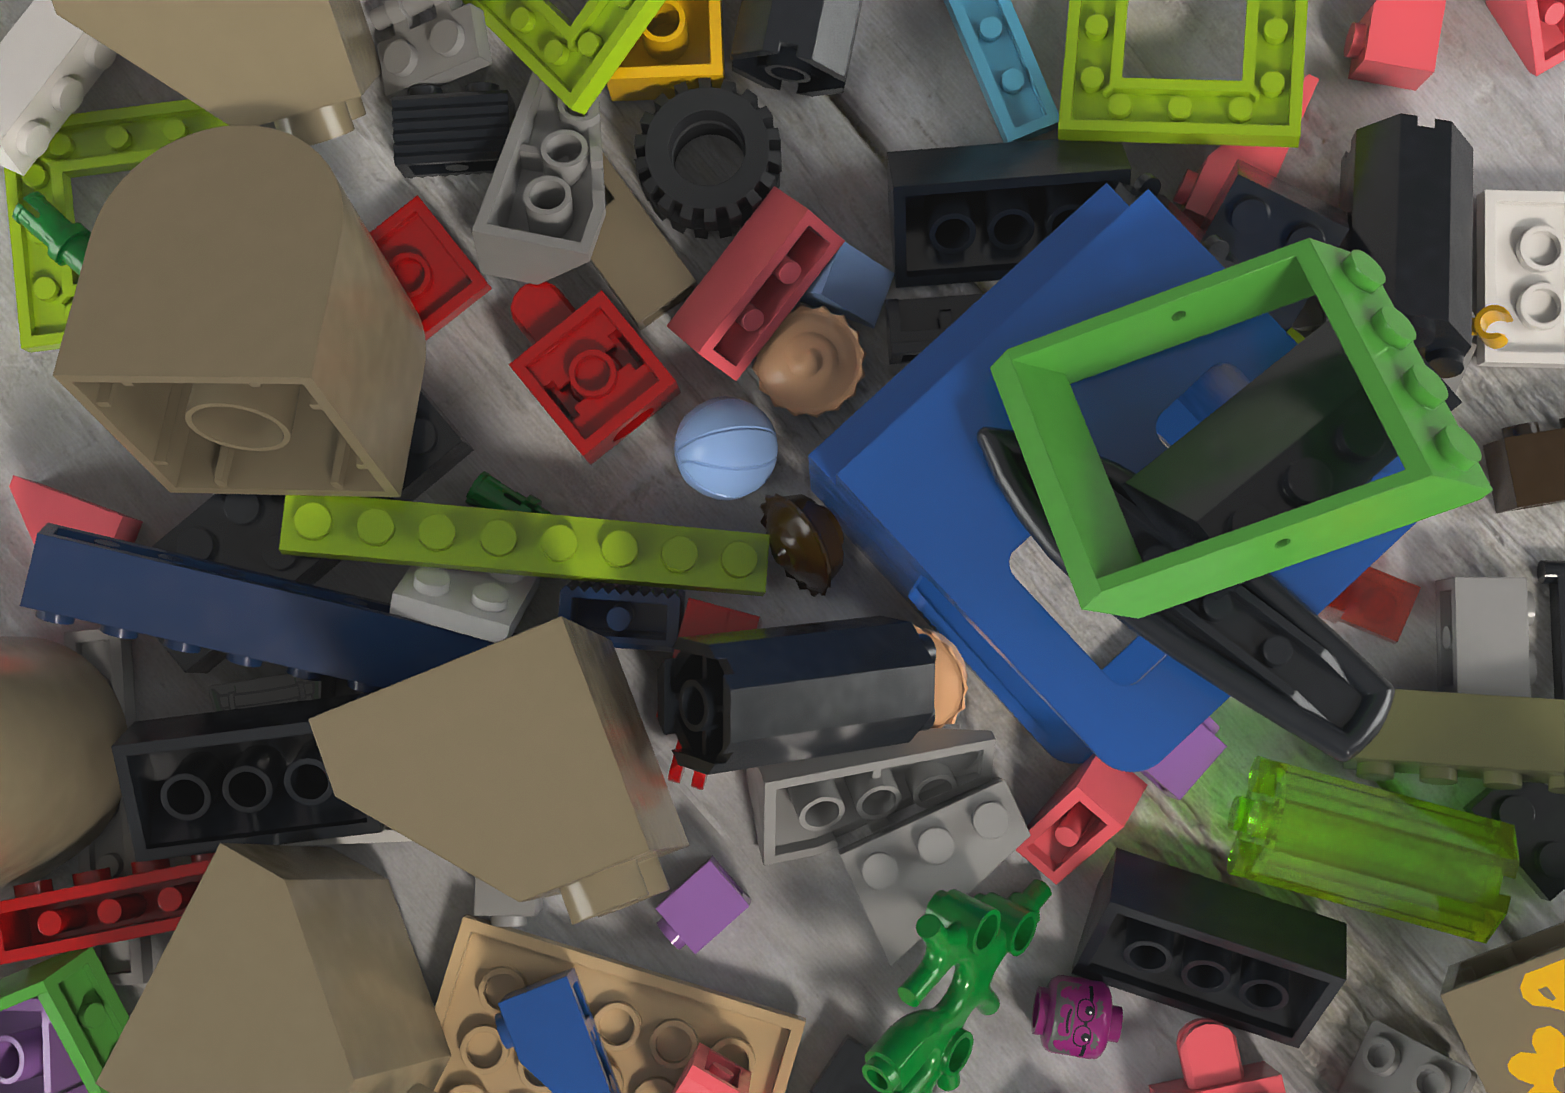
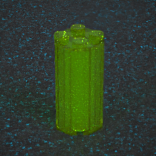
(1372, 849)

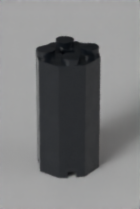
(796, 43)
(1413, 214)
(796, 692)

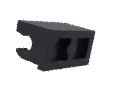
(919, 321)

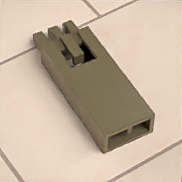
(637, 257)

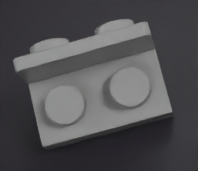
(1402, 1065)

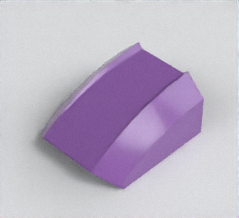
(33, 1053)

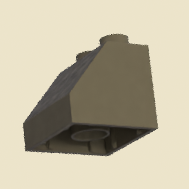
(246, 58)
(516, 770)
(283, 984)

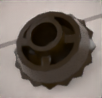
(804, 540)

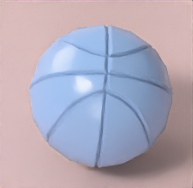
(726, 448)

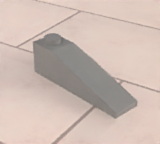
(544, 192)
(814, 800)

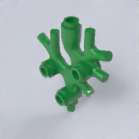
(975, 938)

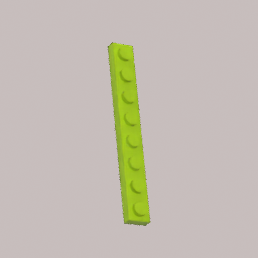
(524, 543)

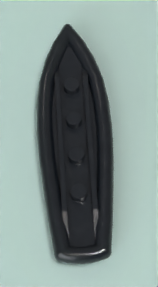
(1250, 643)

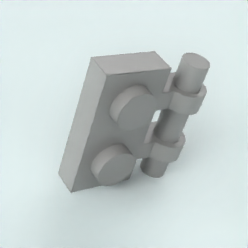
(429, 51)

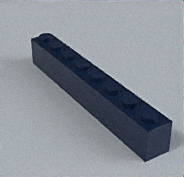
(230, 611)

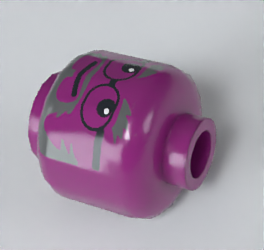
(1076, 1017)

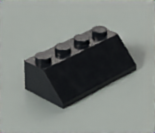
(987, 206)
(1269, 448)
(231, 780)
(1211, 948)

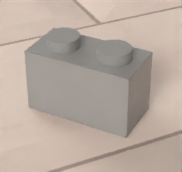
(1484, 636)

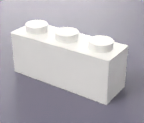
(42, 81)

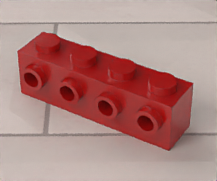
(97, 908)

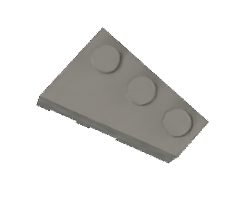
(930, 852)

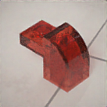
(1374, 604)

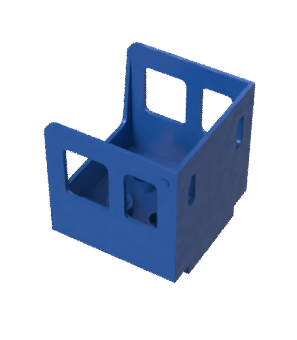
(938, 528)

